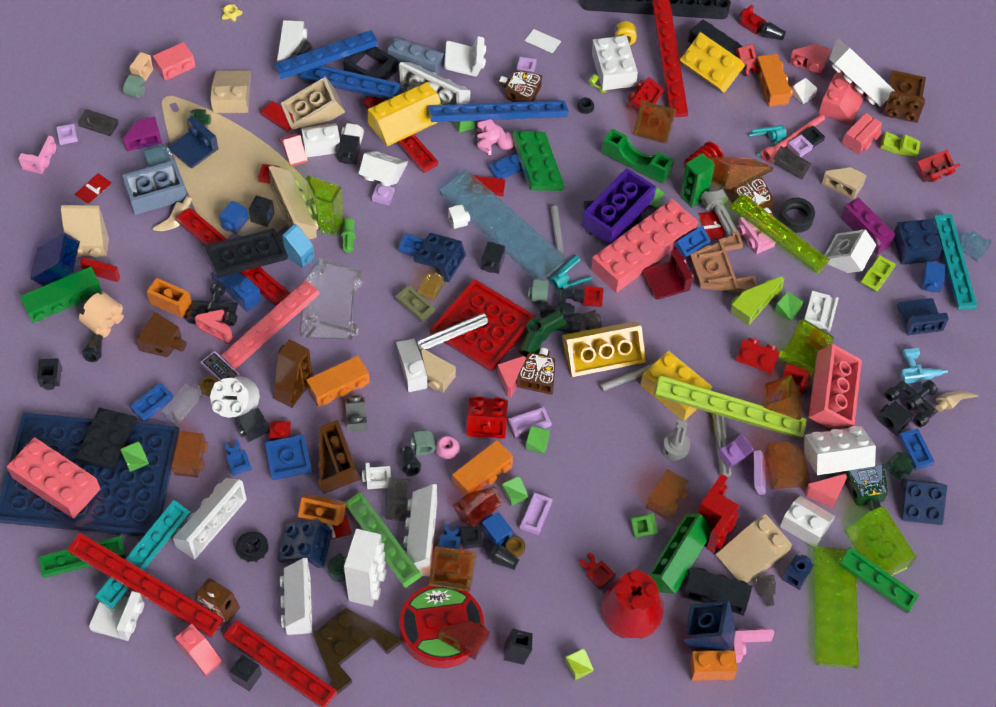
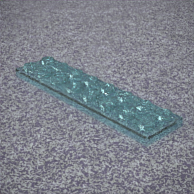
(503, 226)

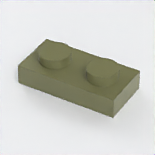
(415, 303)

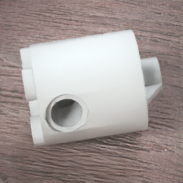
(234, 396)

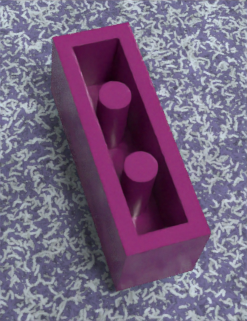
(860, 217)

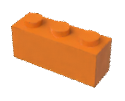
(773, 80)
(338, 381)
(483, 469)

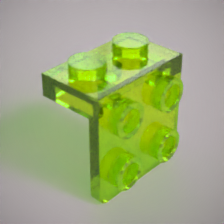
(805, 344)

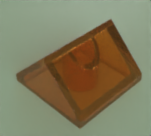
(654, 122)
(783, 397)

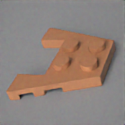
(714, 268)

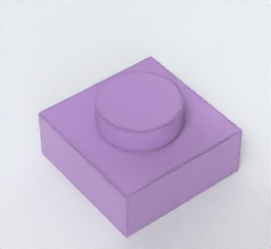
(526, 64)
(67, 134)
(800, 146)
(383, 194)

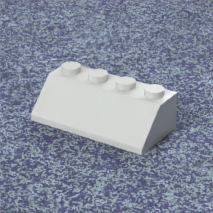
(860, 73)
(448, 91)
(210, 517)
(421, 528)

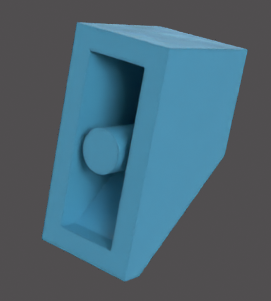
(298, 246)

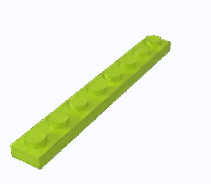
(728, 407)

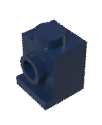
(798, 571)

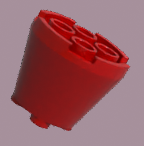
(633, 606)

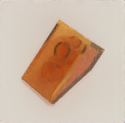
(737, 172)

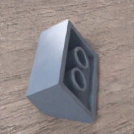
(416, 53)
(155, 187)

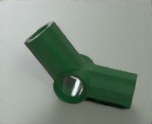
(539, 330)

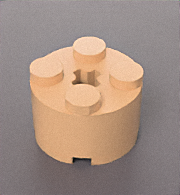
(101, 314)

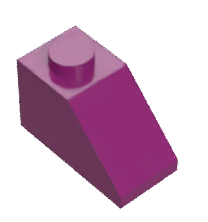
(143, 134)

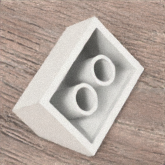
(296, 598)

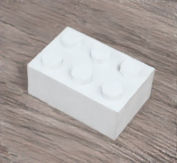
(614, 62)
(839, 450)

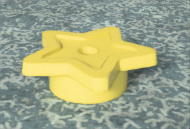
(227, 12)

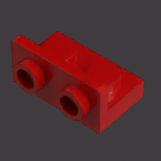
(647, 91)

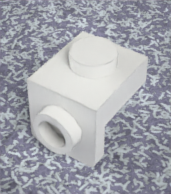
(376, 476)

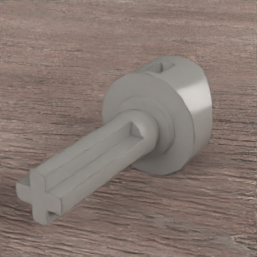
(715, 201)
(677, 443)

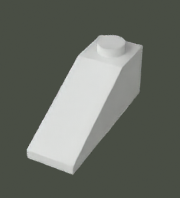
(291, 38)
(412, 365)

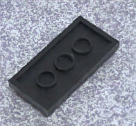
(245, 253)

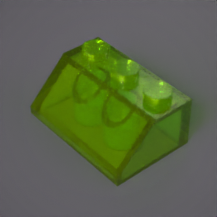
(326, 204)
(881, 541)

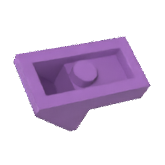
(736, 451)

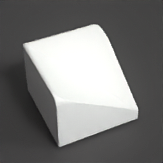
(804, 91)

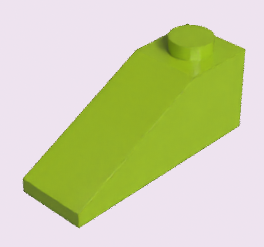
(754, 300)

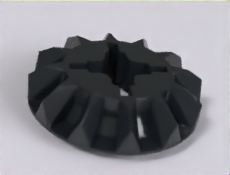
(252, 538)

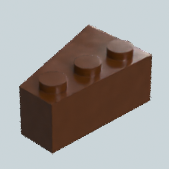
(291, 373)
(336, 460)

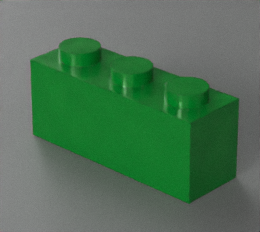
(696, 179)

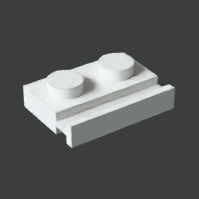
(821, 310)

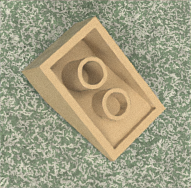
(231, 91)
(313, 105)
(88, 227)
(754, 550)

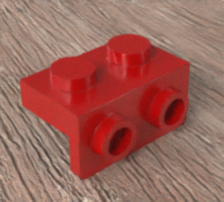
(936, 165)
(758, 356)

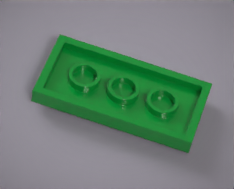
(537, 161)

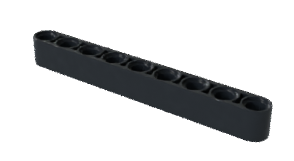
(680, 8)

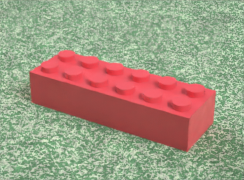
(643, 245)

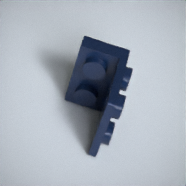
(195, 144)
(442, 254)
(921, 316)
(924, 501)
(305, 540)

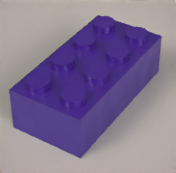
(618, 206)

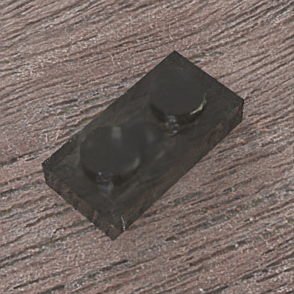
(98, 122)
(791, 162)

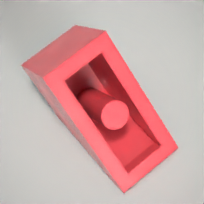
(198, 649)

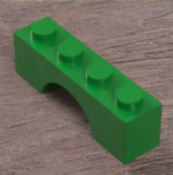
(618, 147)

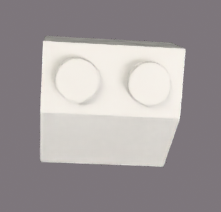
(321, 139)
(382, 168)
(850, 251)
(807, 521)

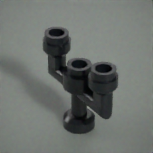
(217, 290)
(566, 309)
(915, 400)

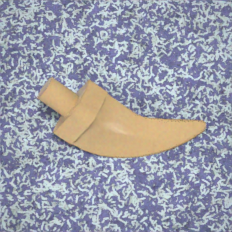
(171, 222)
(950, 399)

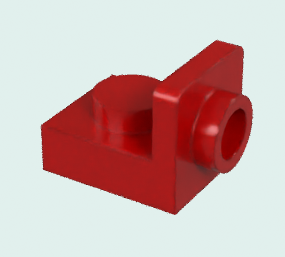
(750, 20)

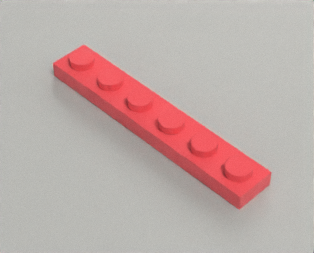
(270, 324)

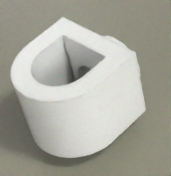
(353, 130)
(458, 216)

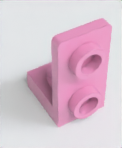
(38, 164)
(743, 635)

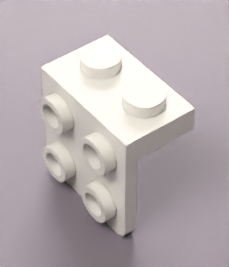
(465, 58)
(119, 621)

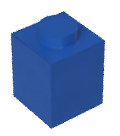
(233, 217)
(933, 277)
(496, 529)

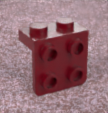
(669, 277)

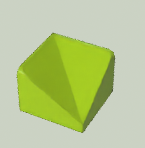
(579, 664)

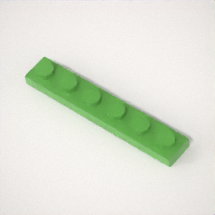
(394, 553)

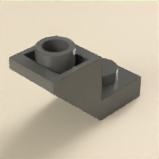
(356, 413)

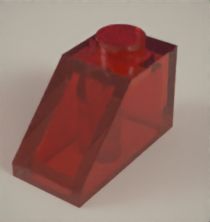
(478, 505)
(465, 637)

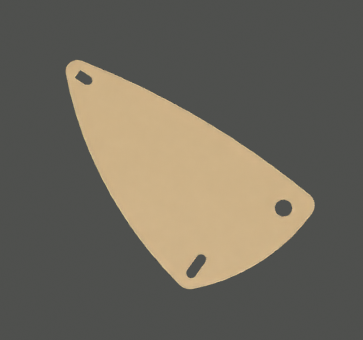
(228, 172)

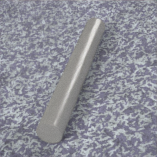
(557, 229)
(623, 379)

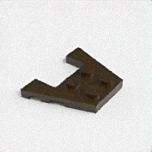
(343, 638)

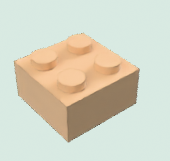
(141, 66)

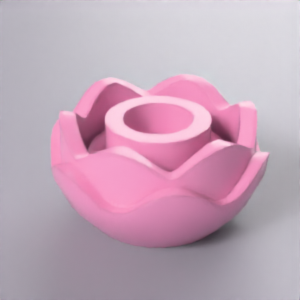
(451, 451)

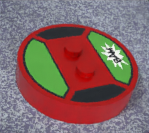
(427, 614)

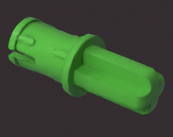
(348, 235)

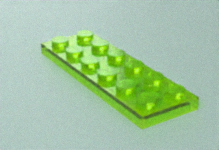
(835, 611)

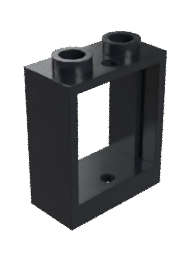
(385, 72)

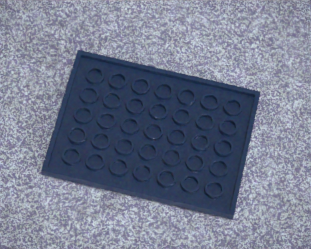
(126, 499)

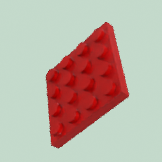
(489, 342)

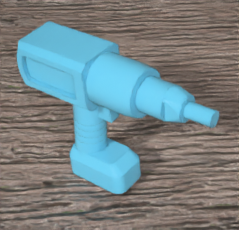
(915, 372)

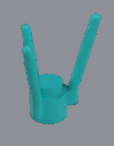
(774, 133)
(560, 279)

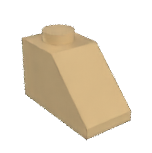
(844, 181)
(438, 371)

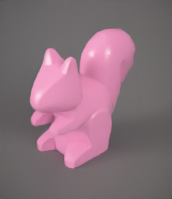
(491, 134)

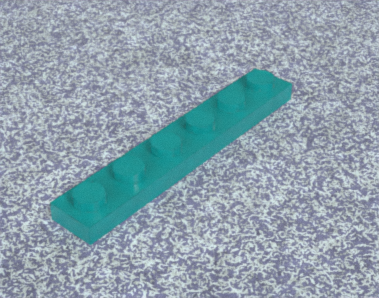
(955, 262)
(146, 551)

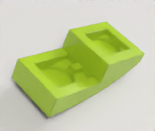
(903, 146)
(878, 273)

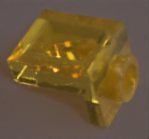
(431, 286)

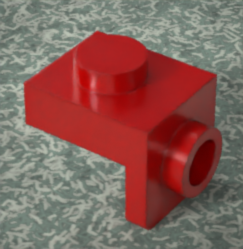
(799, 376)

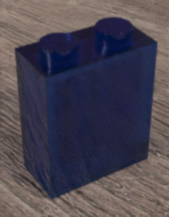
(55, 259)

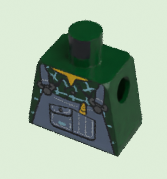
(867, 486)

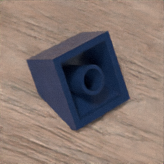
(710, 627)

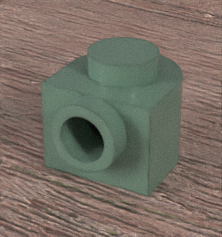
(134, 86)
(539, 291)
(422, 442)

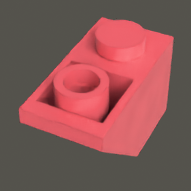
(811, 58)

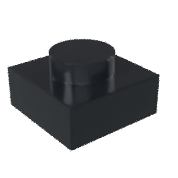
(813, 135)
(471, 537)

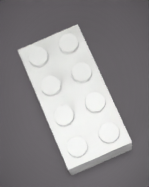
(365, 567)

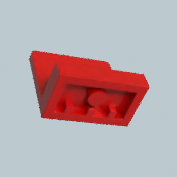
(487, 417)

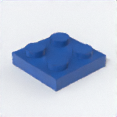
(288, 457)

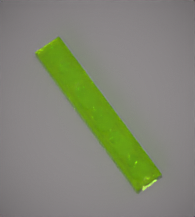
(780, 233)

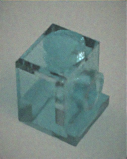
(974, 245)

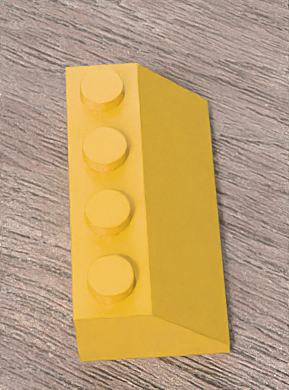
(403, 114)
(604, 348)

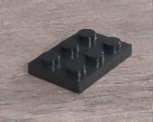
(106, 438)

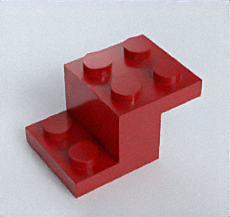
(719, 513)

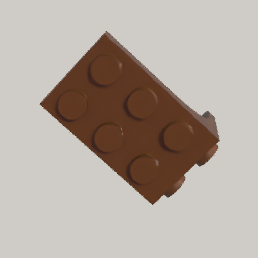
(907, 99)

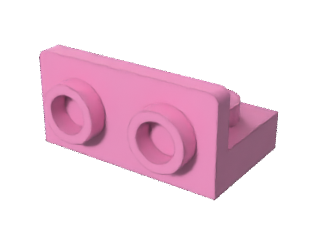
(755, 238)

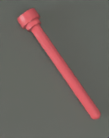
(769, 152)

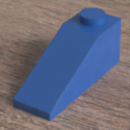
(240, 289)

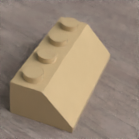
(292, 201)

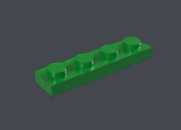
(64, 562)
(878, 580)

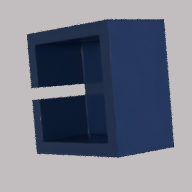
(917, 241)

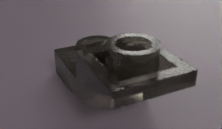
(397, 499)

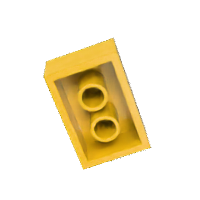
(712, 62)
(675, 369)

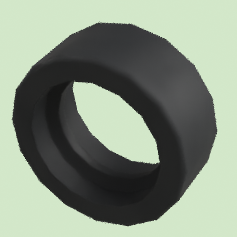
(799, 204)

